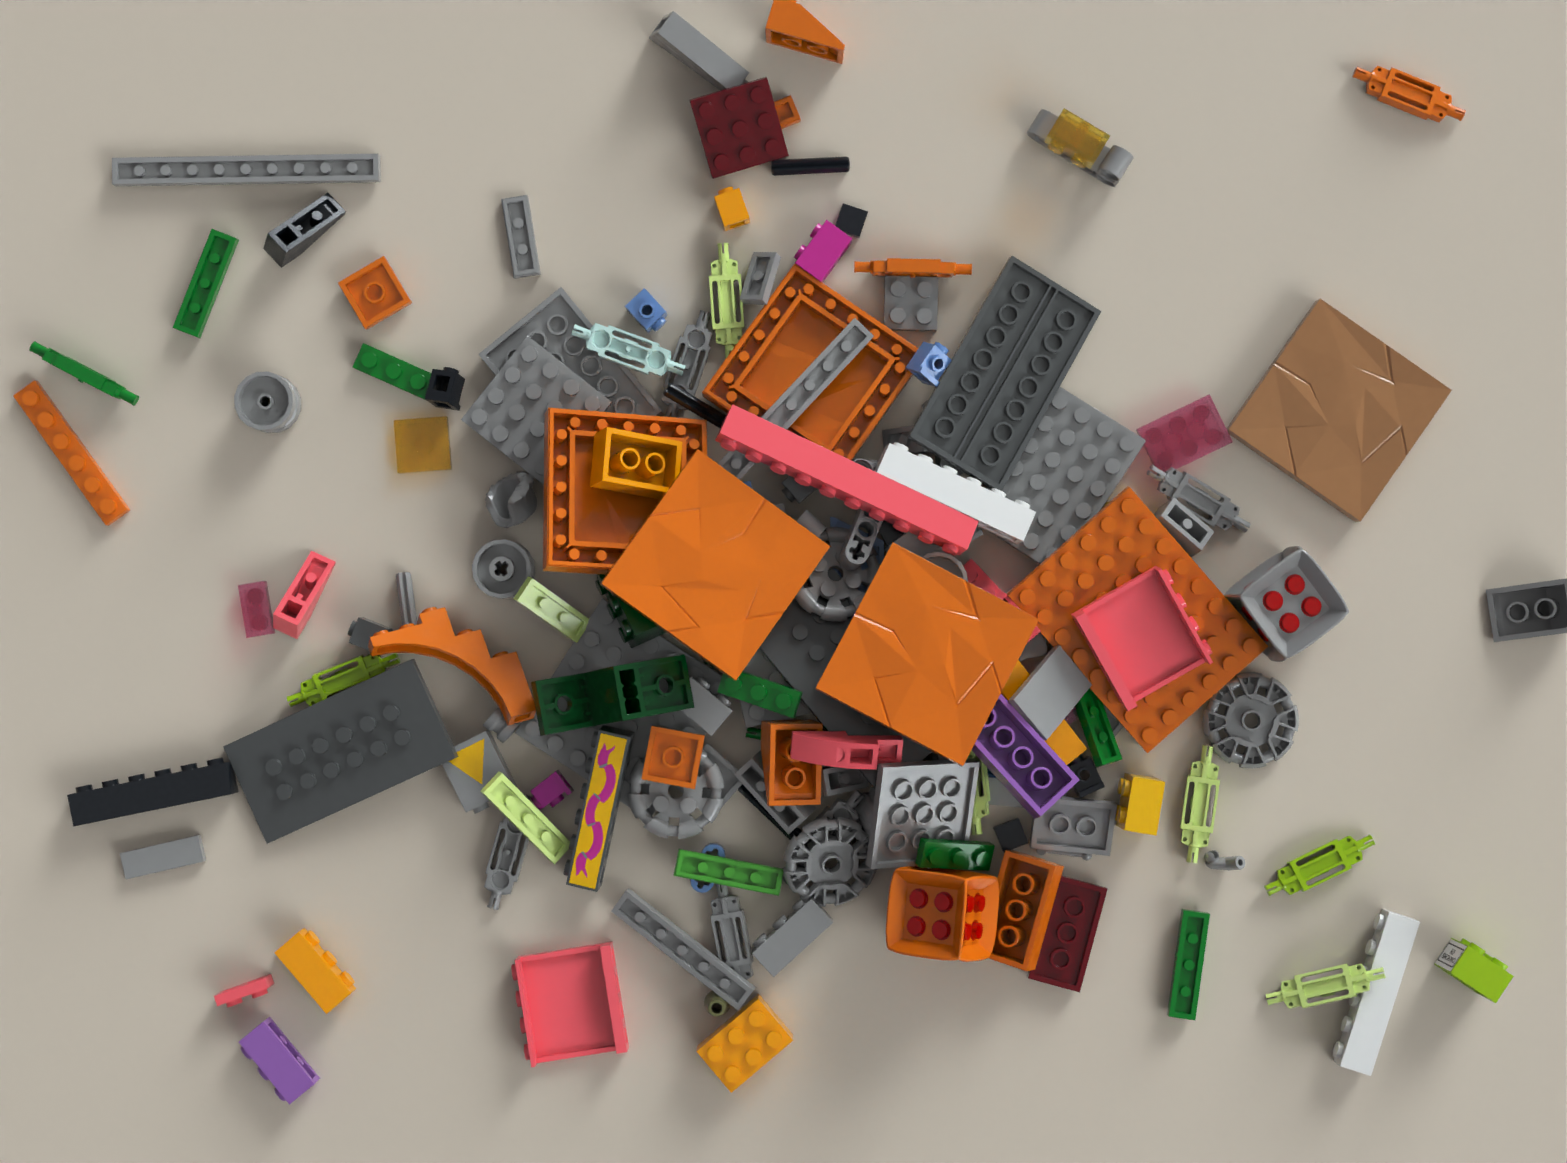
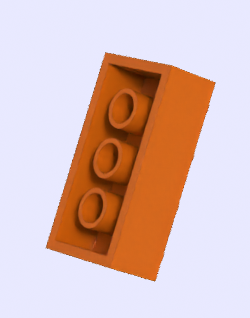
(1025, 905)

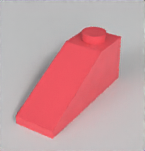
(303, 595)

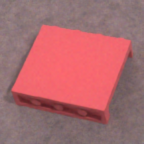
(1142, 636)
(570, 1003)

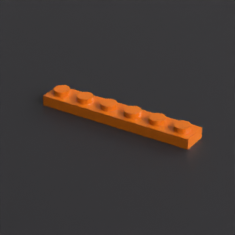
(71, 452)

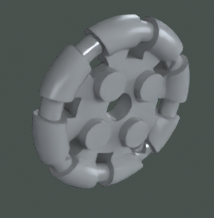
(839, 590)
(1267, 723)
(676, 807)
(819, 852)

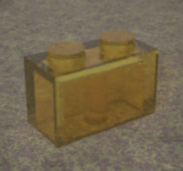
(1076, 139)

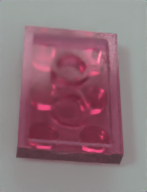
(1185, 435)

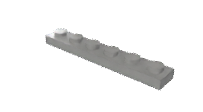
(683, 949)

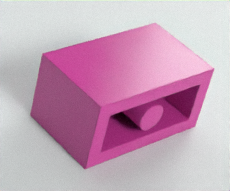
(823, 251)

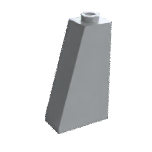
(697, 52)

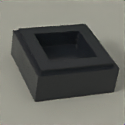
(851, 220)
(1010, 834)

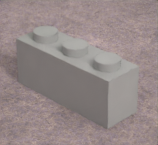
(752, 777)
(791, 935)

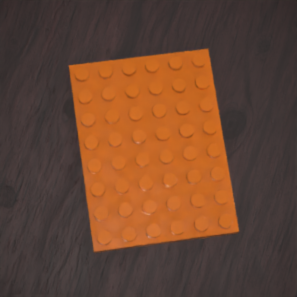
(1107, 553)

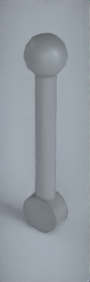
(1084, 856)

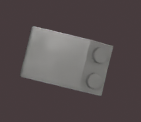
(1528, 610)

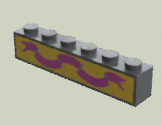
(599, 807)

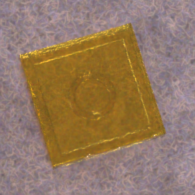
(422, 445)

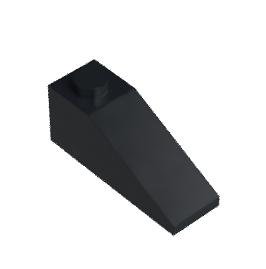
(302, 229)

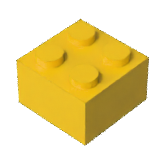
(1139, 803)

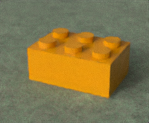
(634, 462)
(744, 1043)

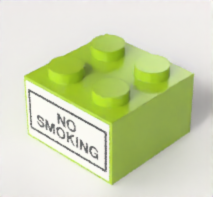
(1474, 968)

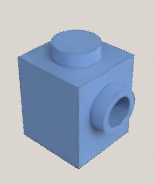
(647, 311)

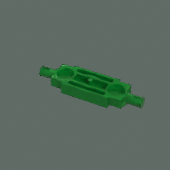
(84, 373)

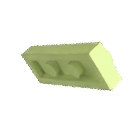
(552, 609)

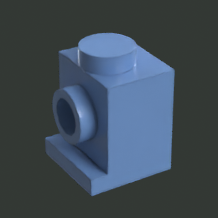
(929, 363)

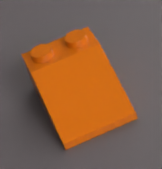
(798, 30)
(785, 778)

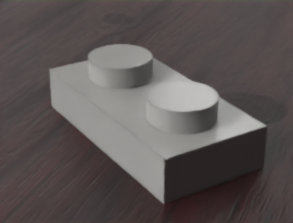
(760, 278)

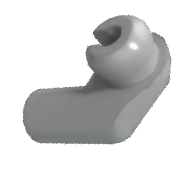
(1223, 863)

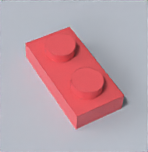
(234, 995)

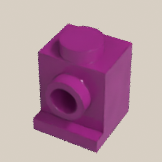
(551, 790)

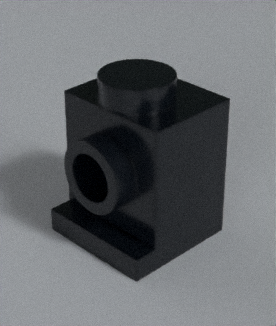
(445, 388)
(1092, 783)

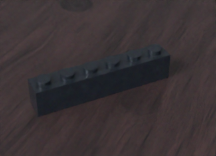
(152, 793)

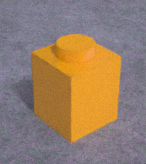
(731, 208)

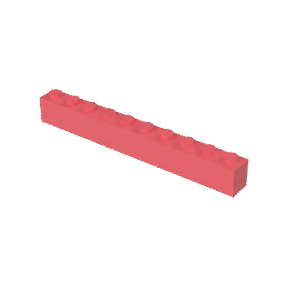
(846, 480)

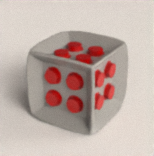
(1288, 602)

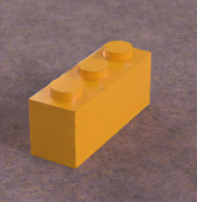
(316, 969)

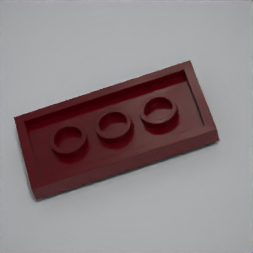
(1069, 934)

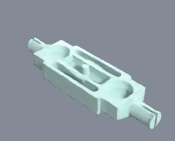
(601, 340)

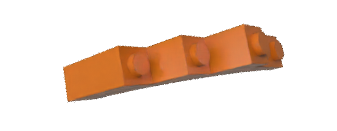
(467, 651)

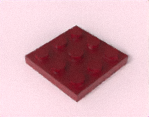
(739, 127)

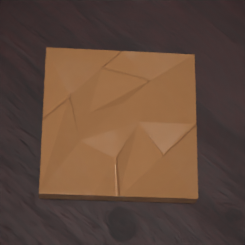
(1338, 410)

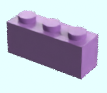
(278, 1061)

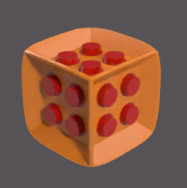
(942, 913)

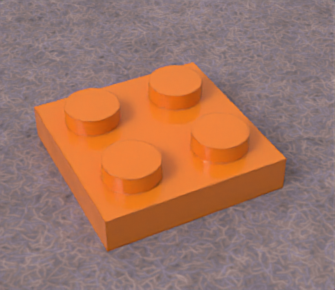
(375, 292)
(673, 757)

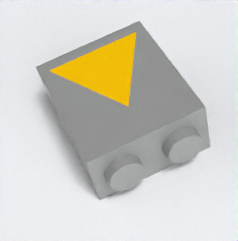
(474, 768)

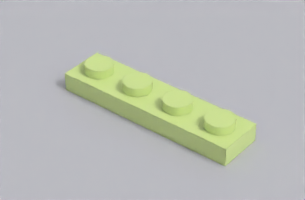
(526, 817)

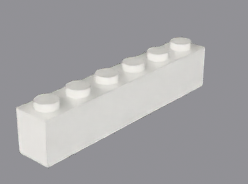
(966, 495)
(1371, 1010)

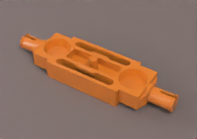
(1408, 93)
(913, 268)

